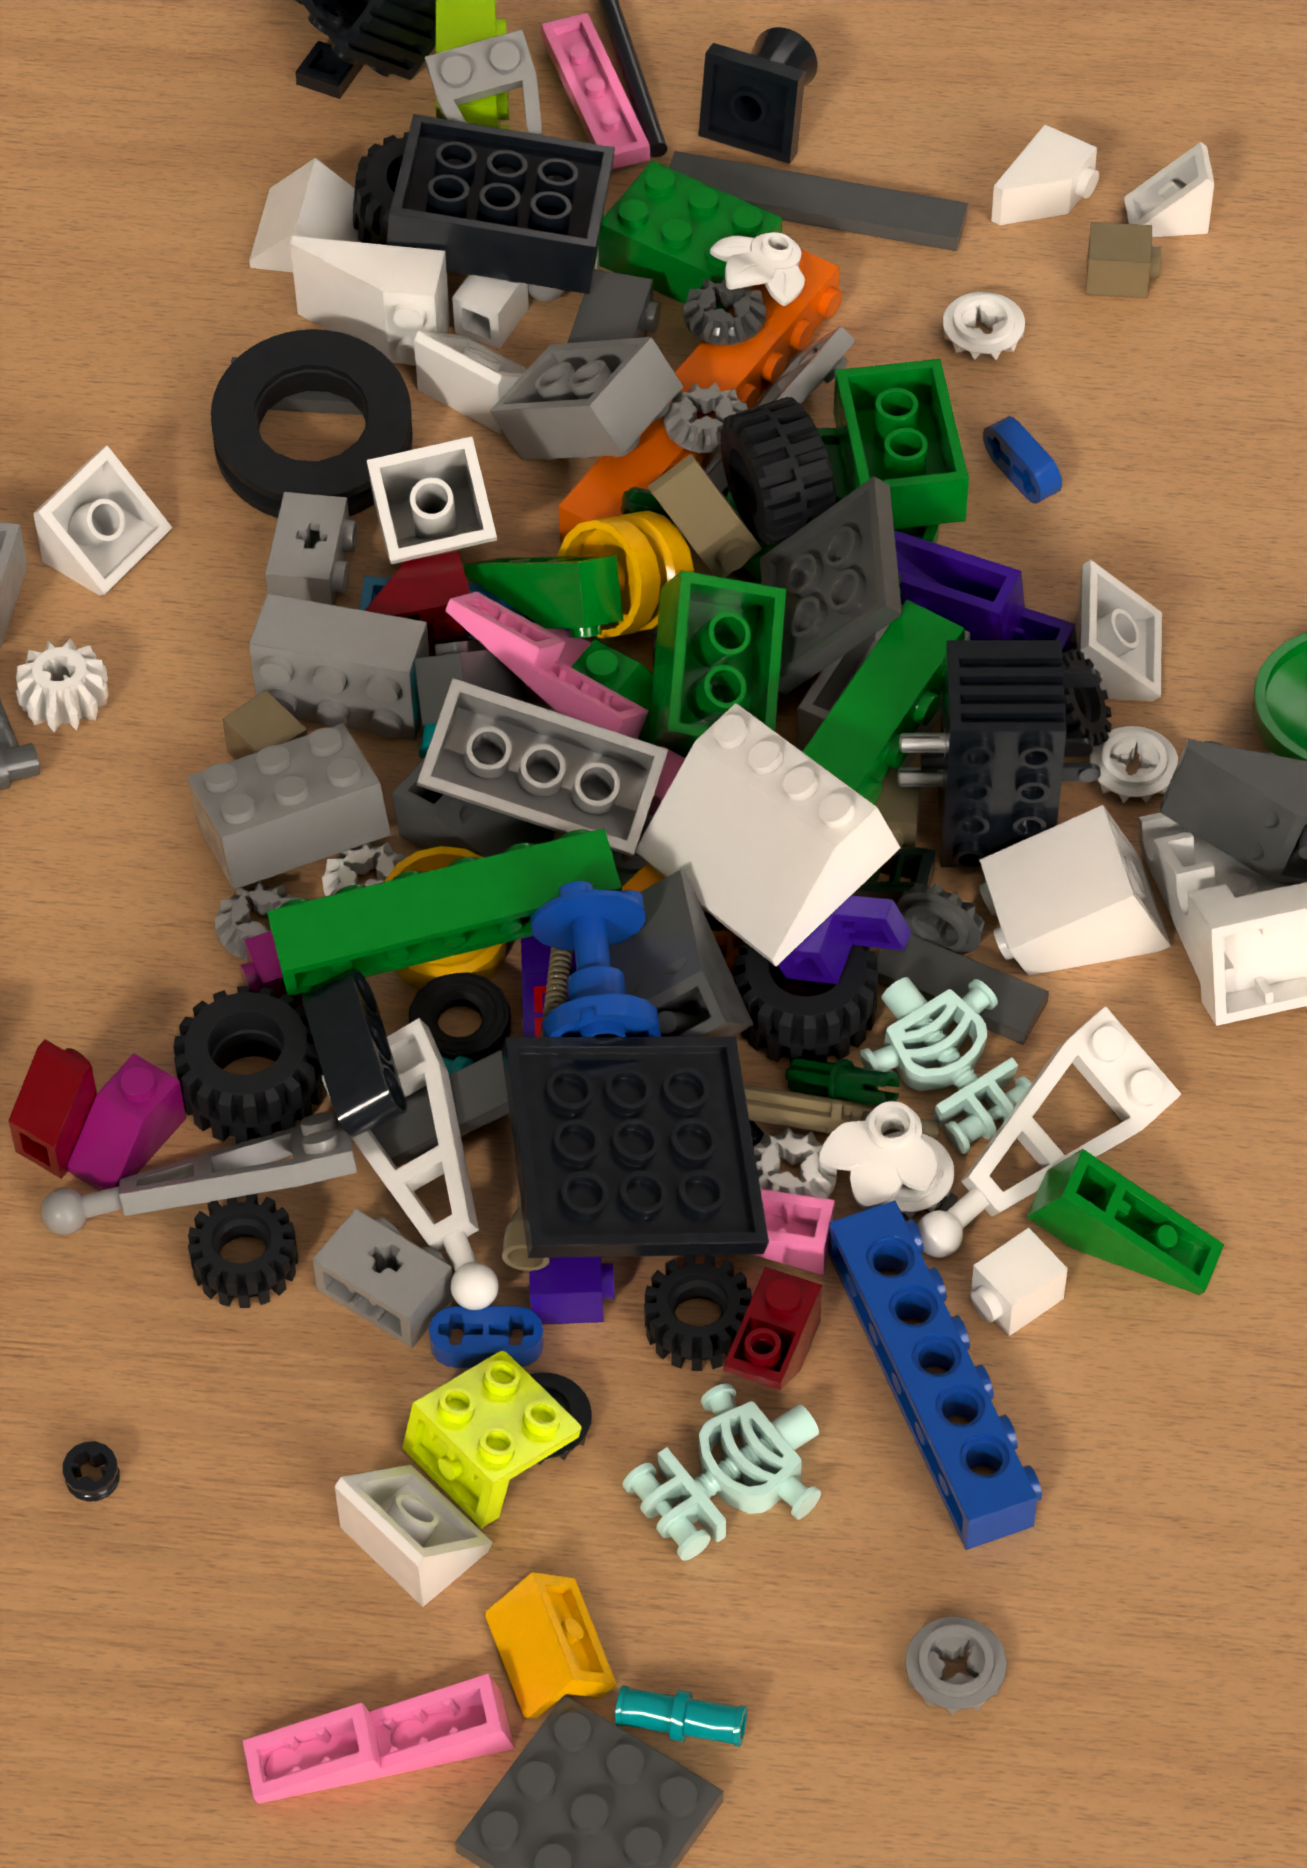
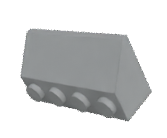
(541, 766)

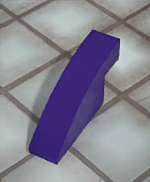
(973, 593)

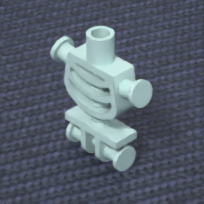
(920, 1043)
(764, 1467)

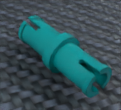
(681, 1715)

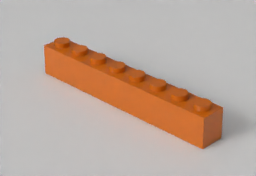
(740, 366)

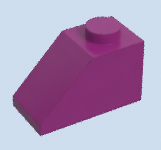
(127, 1124)

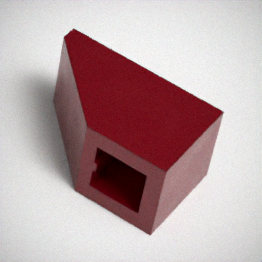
(422, 593)
(52, 1107)
(776, 1329)

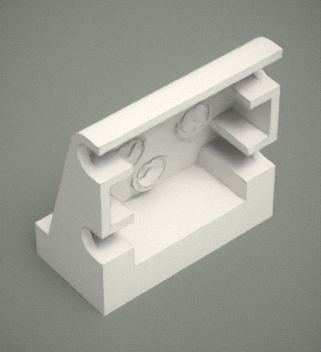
(1234, 923)

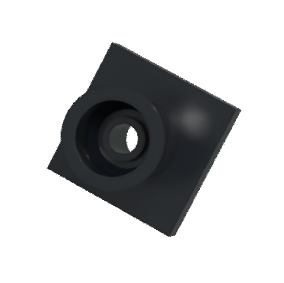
(759, 95)

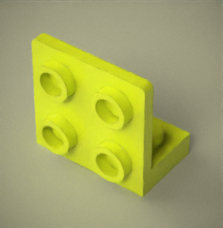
(485, 1432)

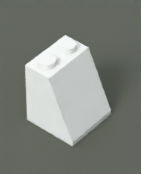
(431, 500)
(1072, 897)

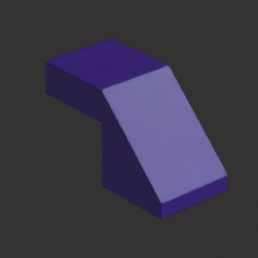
(855, 922)

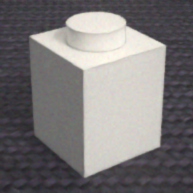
(489, 309)
(1017, 1282)

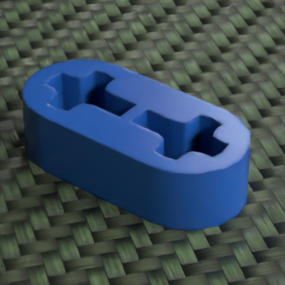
(1022, 459)
(485, 1334)

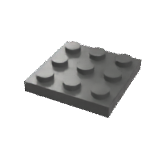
(836, 582)
(589, 1801)

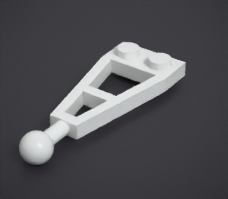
(418, 1065)
(1119, 1074)

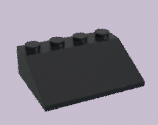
(502, 202)

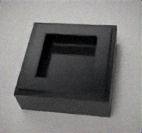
(326, 71)

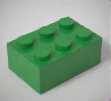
(669, 225)
(903, 430)
(714, 650)

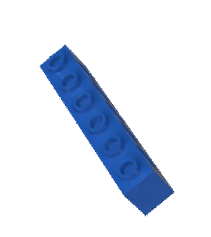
(978, 1505)

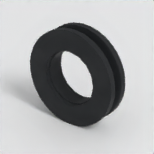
(298, 364)

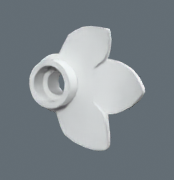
(762, 260)
(879, 1162)

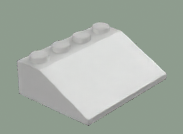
(764, 834)

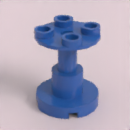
(597, 995)

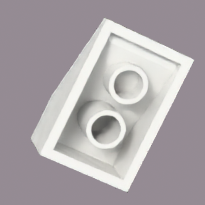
(372, 291)

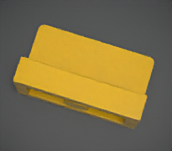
(548, 1643)

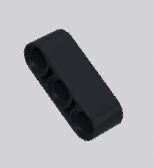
(354, 1053)

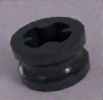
(96, 1455)

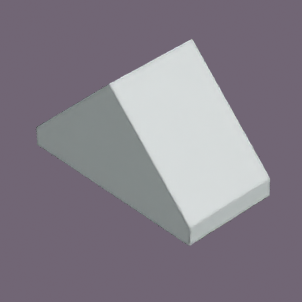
(1176, 197)

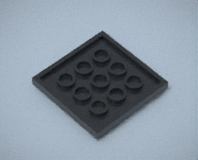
(633, 1147)

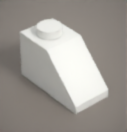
(1045, 178)

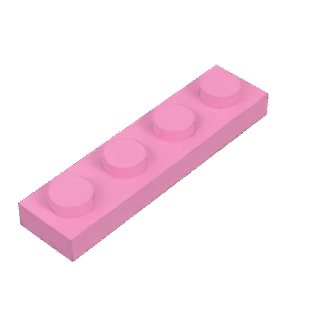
(595, 88)

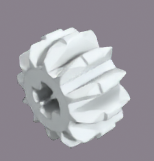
(62, 685)

